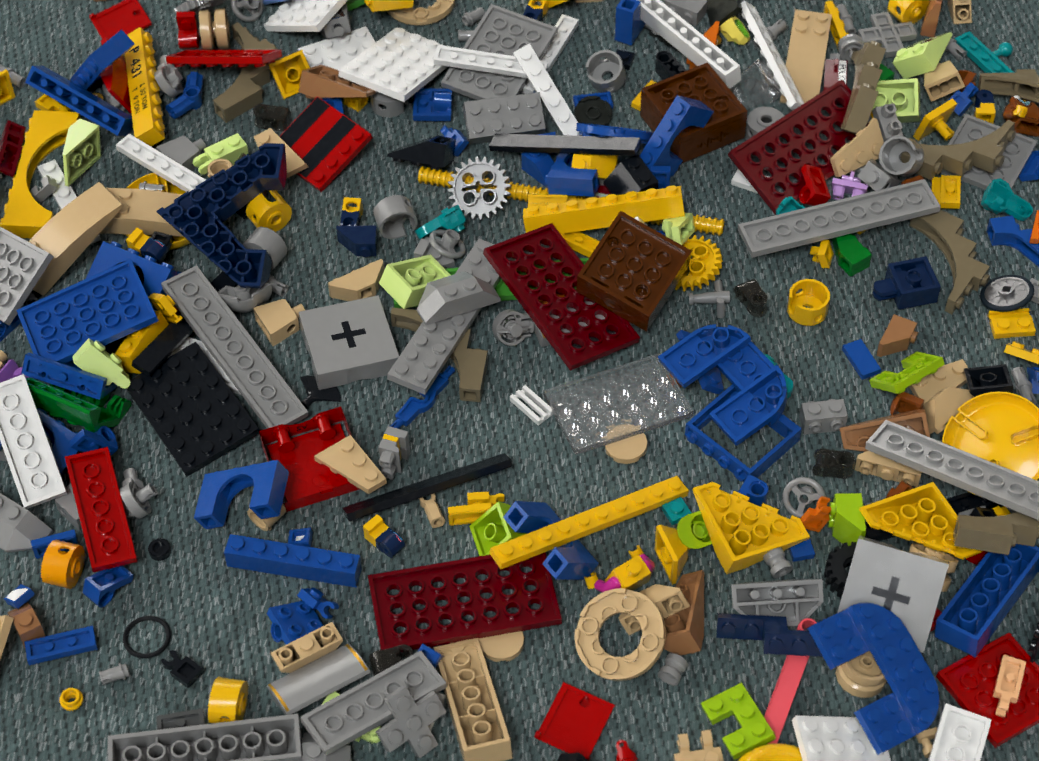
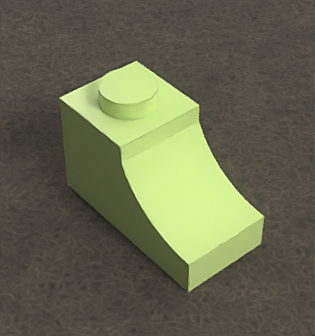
(679, 228)

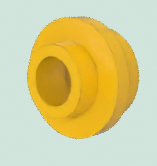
(68, 694)

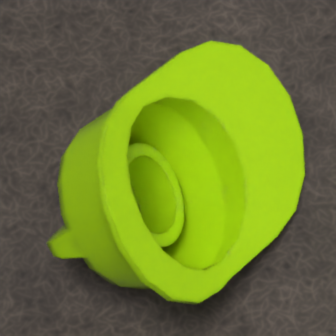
(693, 531)

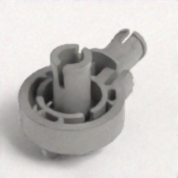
(168, 78)
(515, 329)
(135, 495)

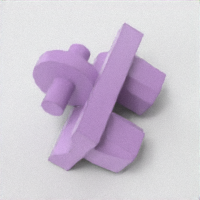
(849, 185)

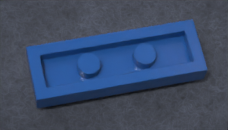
(60, 645)

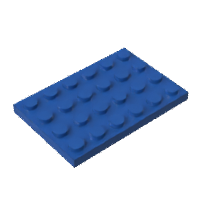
(94, 308)

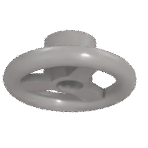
(251, 8)
(449, 240)
(805, 490)

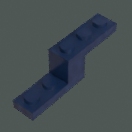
(769, 629)

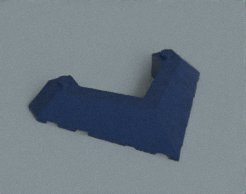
(202, 210)

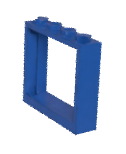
(783, 426)

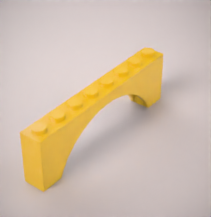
(45, 133)

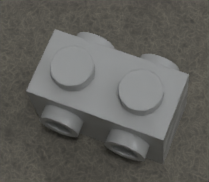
(823, 416)

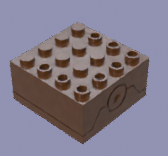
(701, 84)
(633, 271)

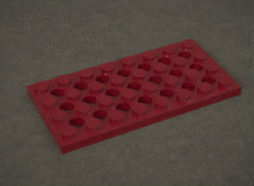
(795, 143)
(562, 284)
(455, 610)

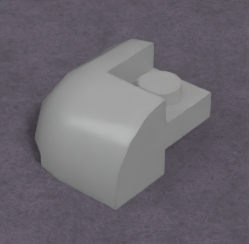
(245, 299)

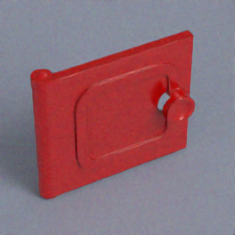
(120, 17)
(575, 725)

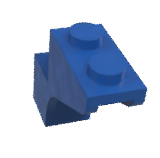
(1007, 232)

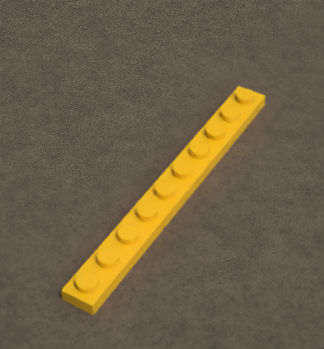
(587, 522)

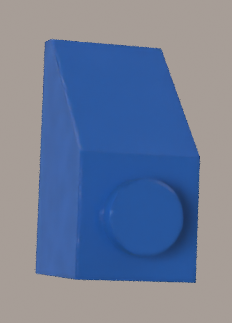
(537, 165)

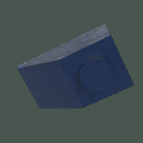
(358, 239)

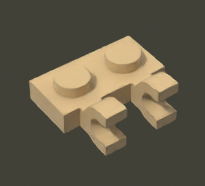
(707, 753)

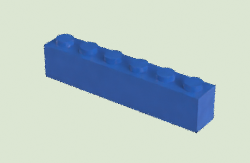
(80, 100)
(293, 560)

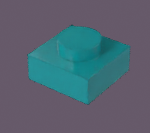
(675, 510)

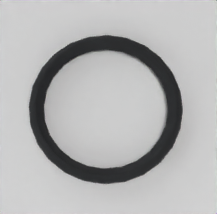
(149, 655)

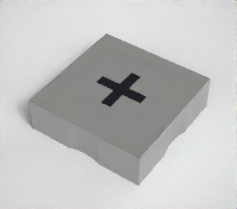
(348, 341)
(898, 581)

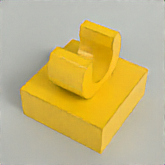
(822, 254)

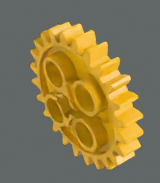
(704, 263)

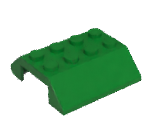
(77, 407)

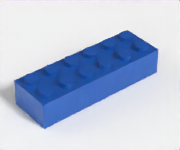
(987, 598)

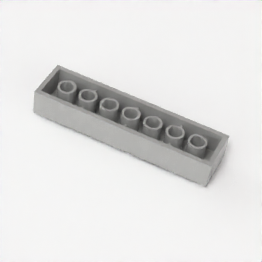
(241, 740)

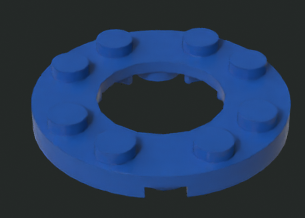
(602, 130)

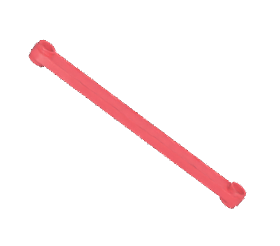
(786, 688)

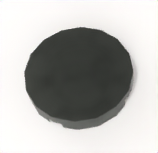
(593, 111)

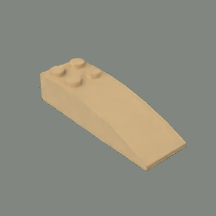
(807, 52)
(140, 212)
(73, 231)
(473, 702)

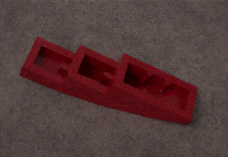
(11, 147)

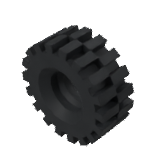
(835, 567)

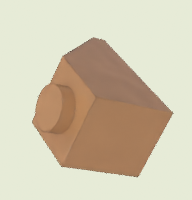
(897, 336)
(26, 623)

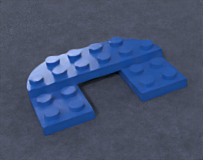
(730, 349)
(914, 688)

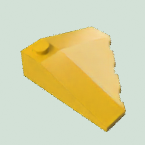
(920, 517)
(743, 530)

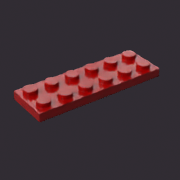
(224, 57)
(100, 509)

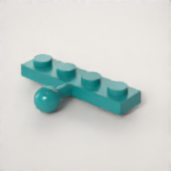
(982, 56)

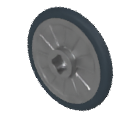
(1007, 293)

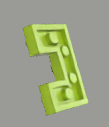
(916, 367)
(754, 727)

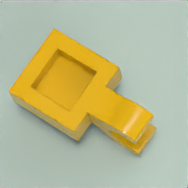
(484, 497)

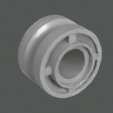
(849, 44)

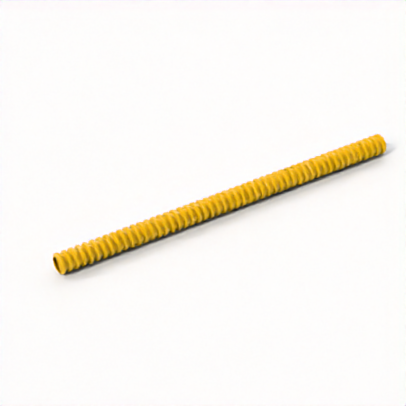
(521, 192)

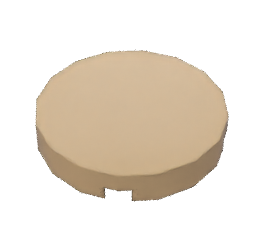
(628, 449)
(502, 646)

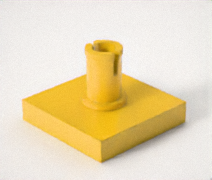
(937, 121)

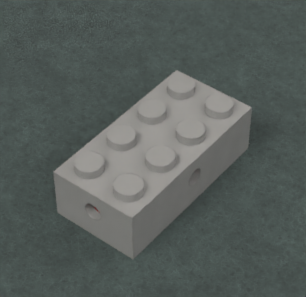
(503, 116)

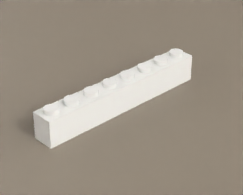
(689, 40)

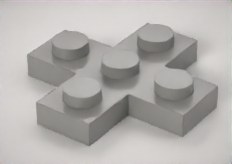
(888, 33)
(411, 721)

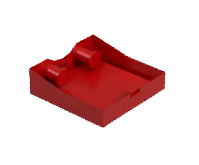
(308, 479)

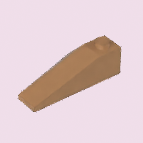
(326, 83)
(856, 435)
(686, 627)

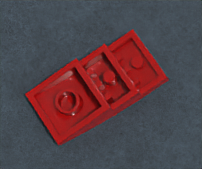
(116, 81)

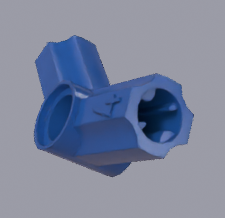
(190, 99)

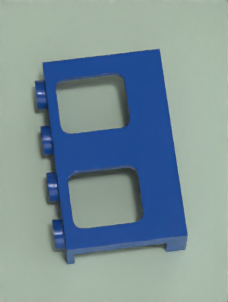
(66, 376)

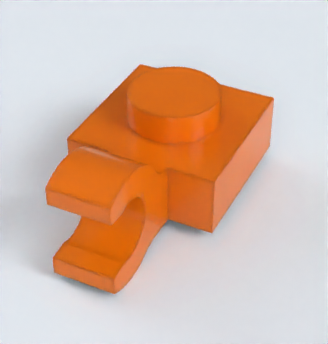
(817, 518)

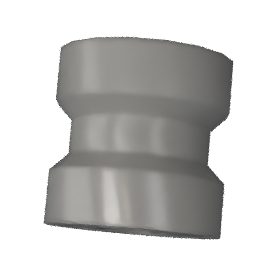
(777, 562)
(672, 670)

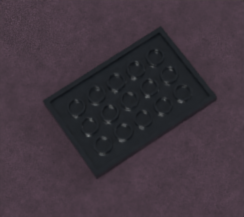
(192, 409)

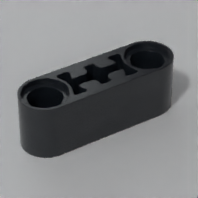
(667, 65)

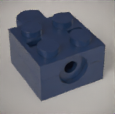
(908, 283)

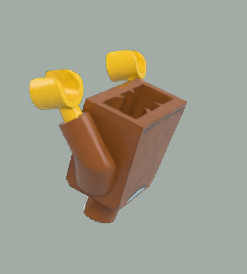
(1024, 114)

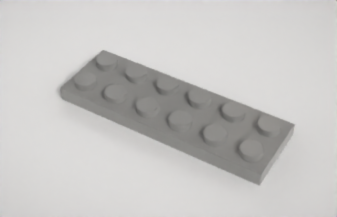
(364, 705)

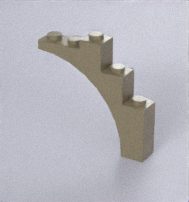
(1022, 83)
(246, 89)
(863, 93)
(958, 158)
(959, 251)
(470, 363)
(995, 533)

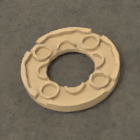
(423, 16)
(591, 621)

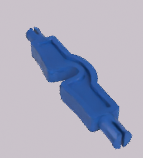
(415, 406)

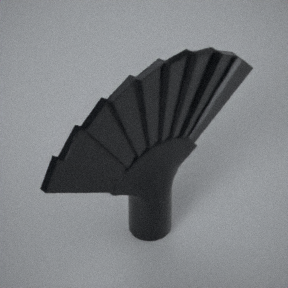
(315, 394)

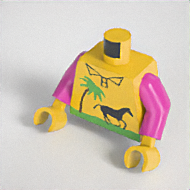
(628, 575)

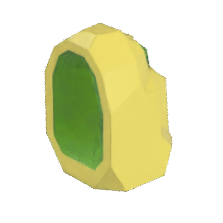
(735, 31)

